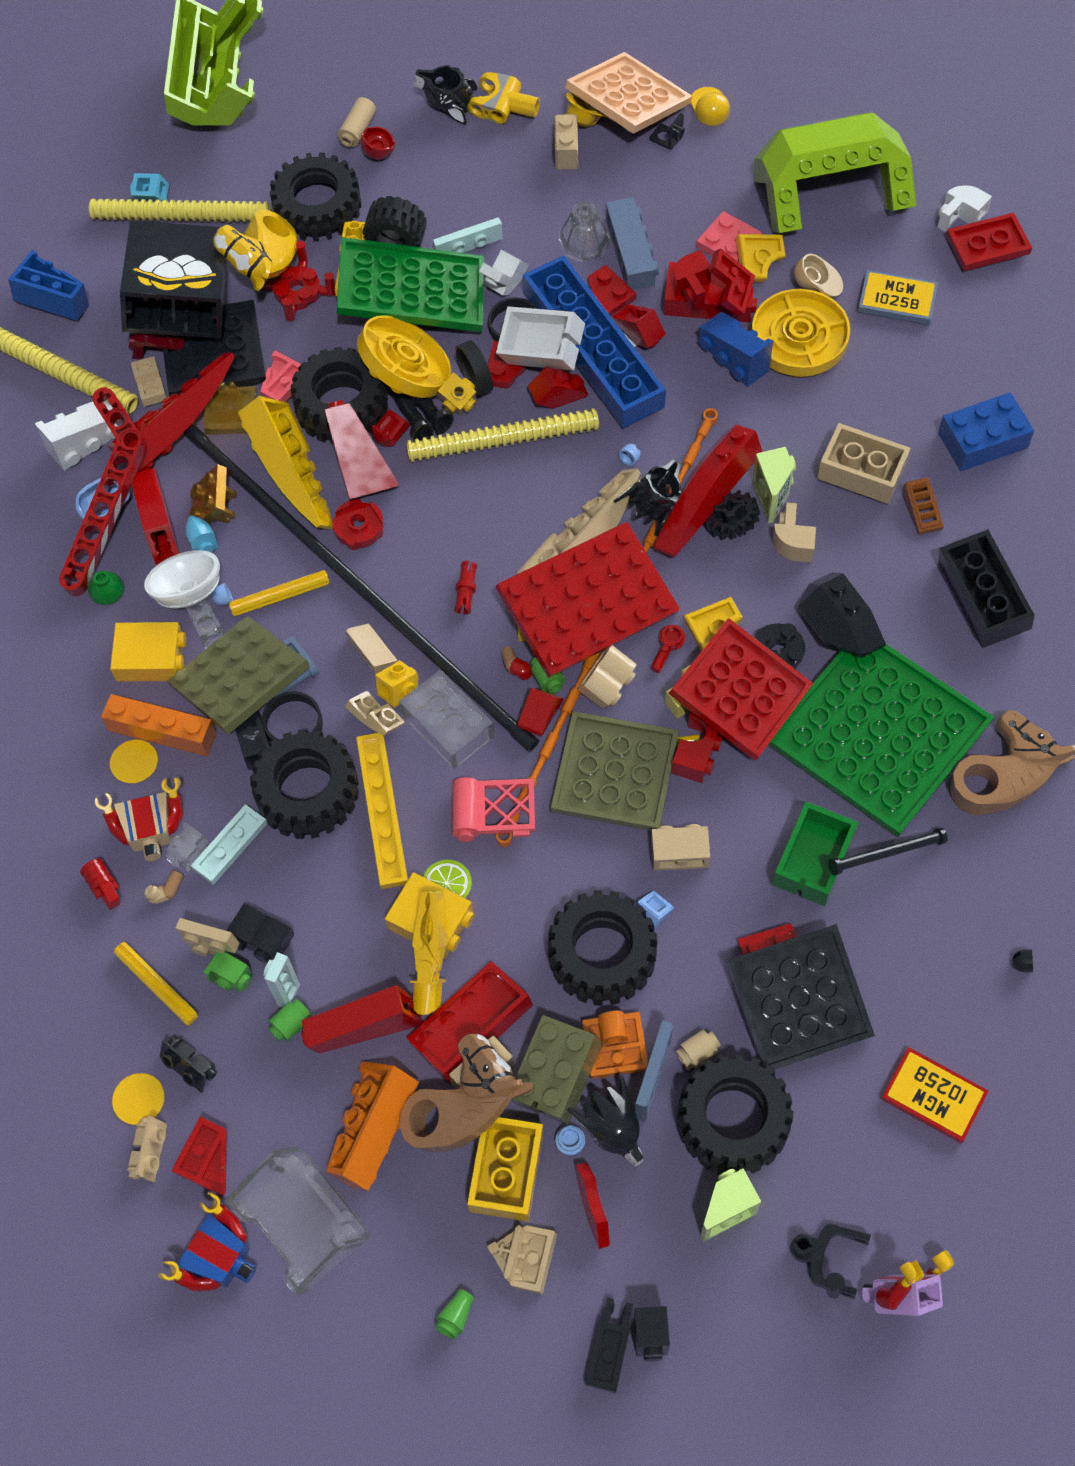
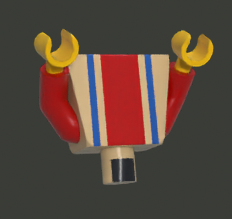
(146, 820)

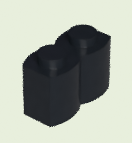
(260, 933)

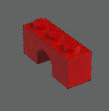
(694, 758)

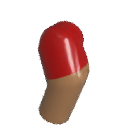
(515, 665)

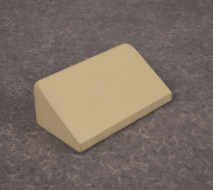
(370, 647)

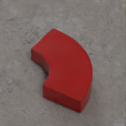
(592, 1205)

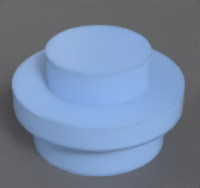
(570, 1140)

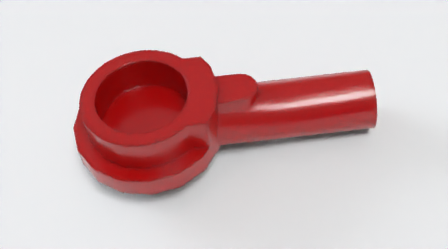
(670, 638)

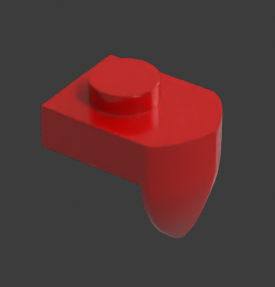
(389, 429)

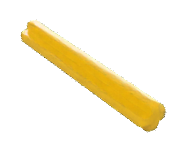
(279, 593)
(156, 983)

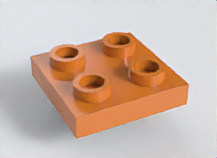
(622, 1045)

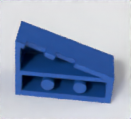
(47, 288)
(736, 348)

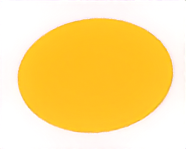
(133, 761)
(138, 1098)

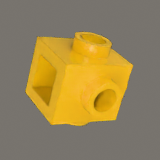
(456, 386)
(396, 682)

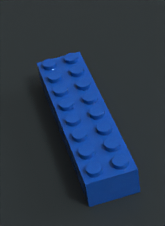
(604, 352)

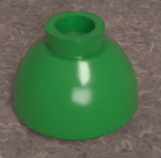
(105, 587)

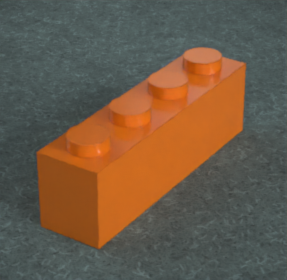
(159, 725)

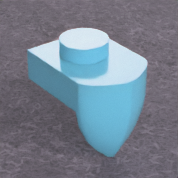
(200, 535)

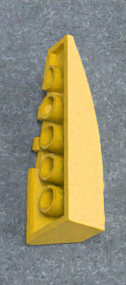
(284, 454)

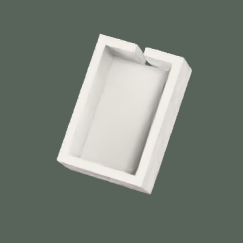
(540, 338)

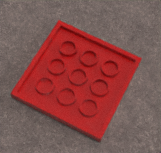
(741, 689)

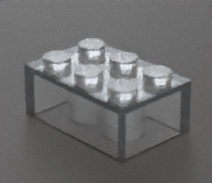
(447, 718)

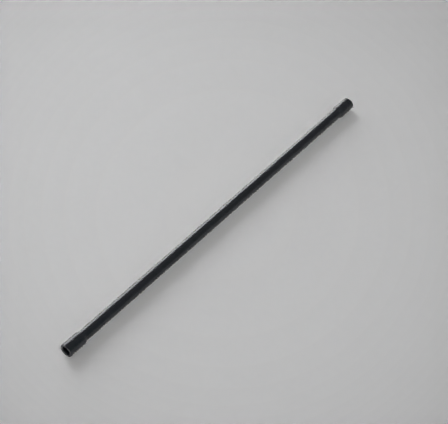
(523, 737)

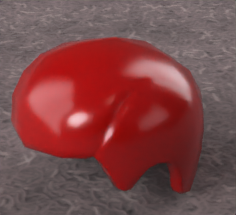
(377, 142)

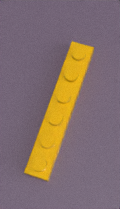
(382, 811)

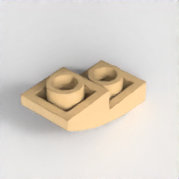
(377, 717)

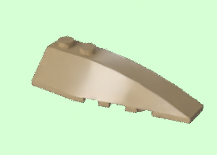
(598, 517)

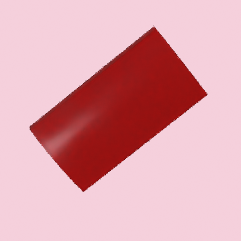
(482, 1007)

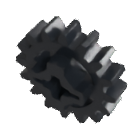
(734, 515)

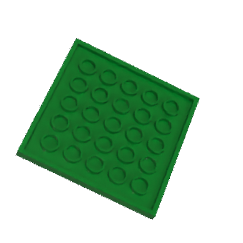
(881, 734)

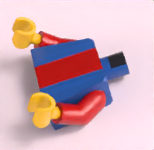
(214, 1253)

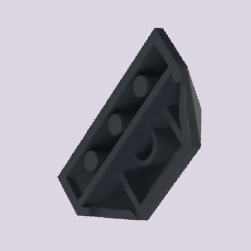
(841, 616)

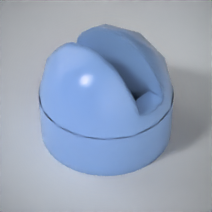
(626, 458)
(222, 595)

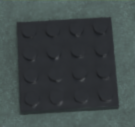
(238, 337)
(800, 998)

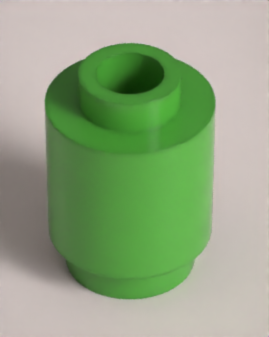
(552, 684)
(287, 1020)

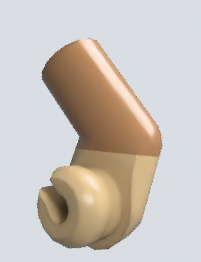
(165, 892)

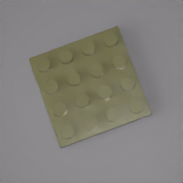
(238, 674)
(615, 771)

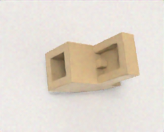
(792, 540)

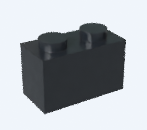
(651, 1332)

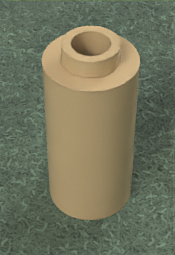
(356, 122)

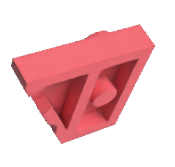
(279, 377)

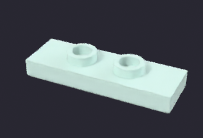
(470, 237)

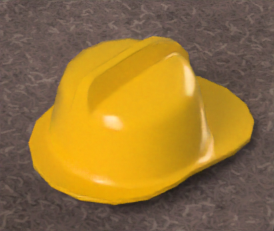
(585, 113)

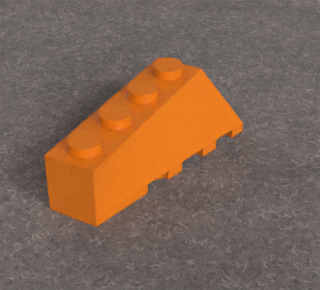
(370, 1124)

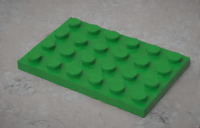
(410, 284)

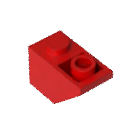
(557, 388)

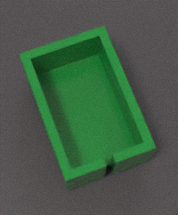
(814, 841)

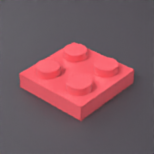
(723, 235)

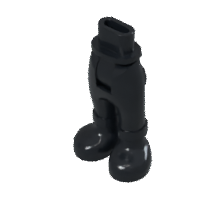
(440, 419)

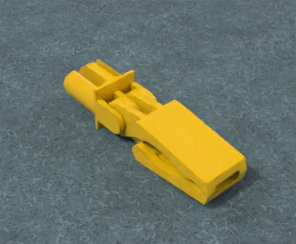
(429, 952)

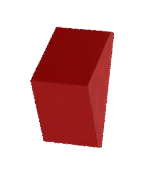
(539, 711)

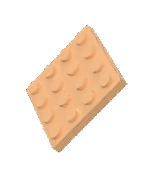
(628, 92)

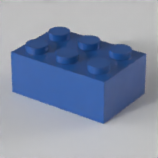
(985, 431)

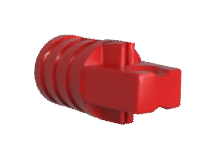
(101, 882)

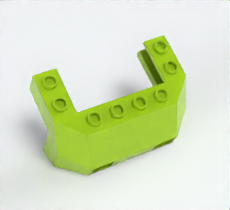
(205, 61)
(828, 149)

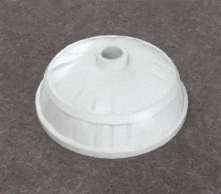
(183, 579)

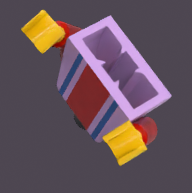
(911, 1292)

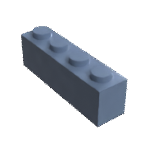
(631, 244)

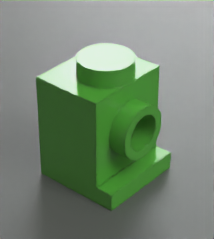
(228, 972)

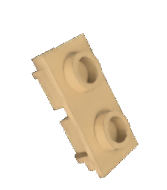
(150, 1137)

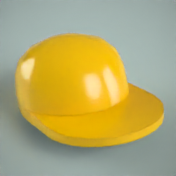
(710, 106)

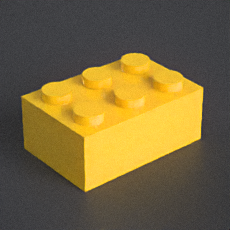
(506, 1169)

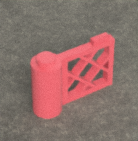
(470, 812)

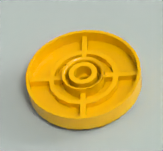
(808, 312)
(403, 356)

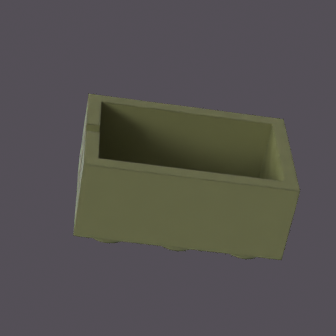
(557, 1067)

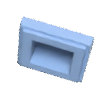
(655, 907)

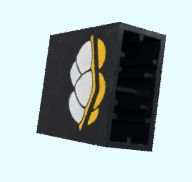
(172, 280)

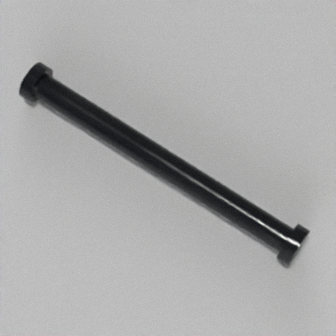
(837, 865)

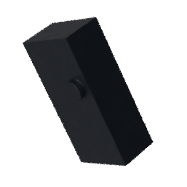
(986, 588)

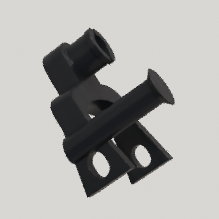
(814, 1256)

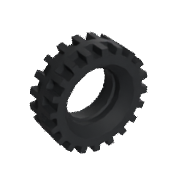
(322, 218)

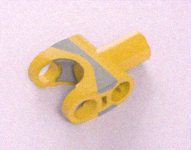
(503, 99)

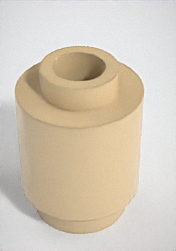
(698, 1050)

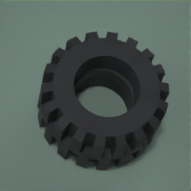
(395, 222)

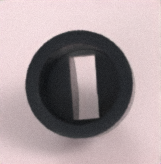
(1023, 961)

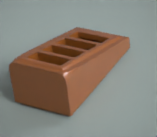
(920, 490)

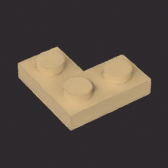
(206, 939)

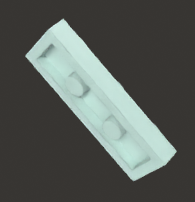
(229, 844)
(281, 979)

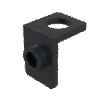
(675, 132)

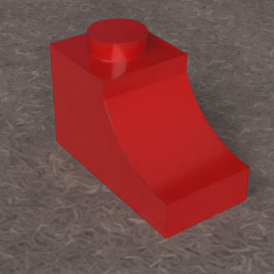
(640, 324)

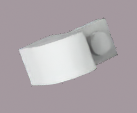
(963, 203)
(504, 274)

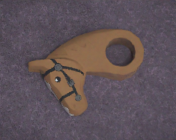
(1016, 777)
(465, 1111)

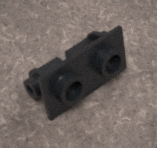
(177, 1056)

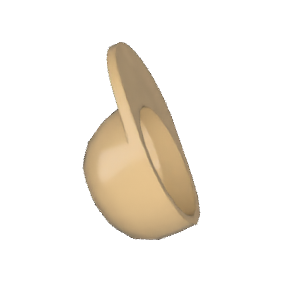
(816, 274)

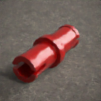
(465, 587)

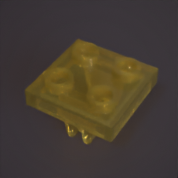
(223, 409)

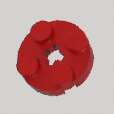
(361, 536)

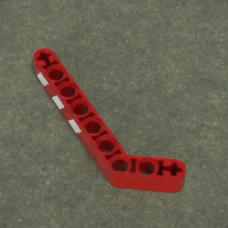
(101, 498)

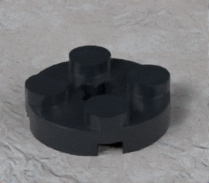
(786, 636)

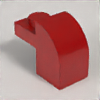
(689, 277)

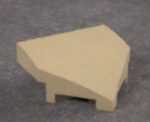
(525, 1257)

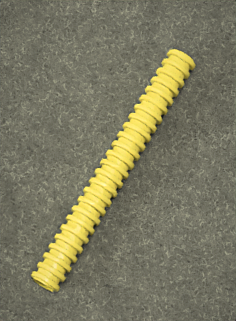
(174, 210)
(62, 369)
(502, 435)

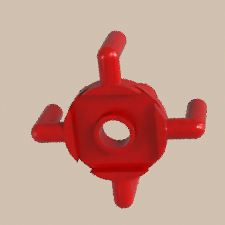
(299, 276)

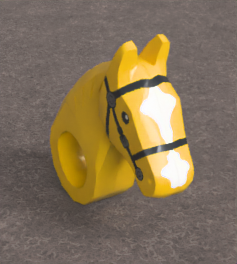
(262, 250)

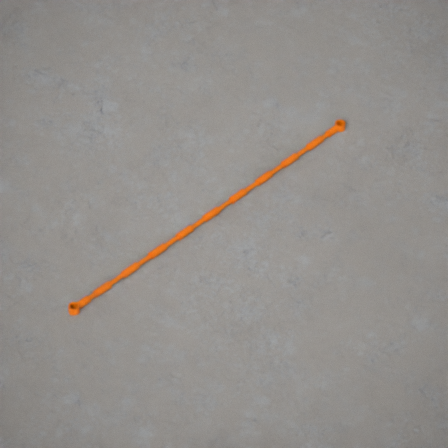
(588, 664)

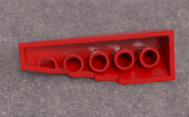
(178, 411)
(707, 486)

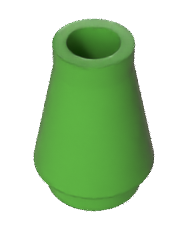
(454, 1315)

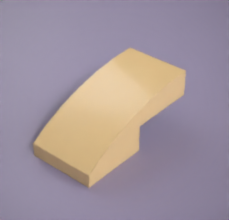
(148, 381)

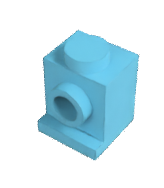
(149, 187)

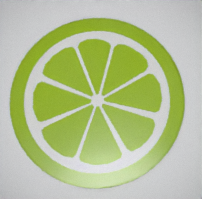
(451, 876)

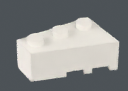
(76, 434)

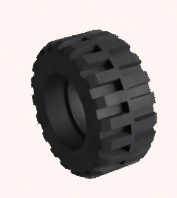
(330, 371)
(297, 753)
(610, 913)
(734, 1076)

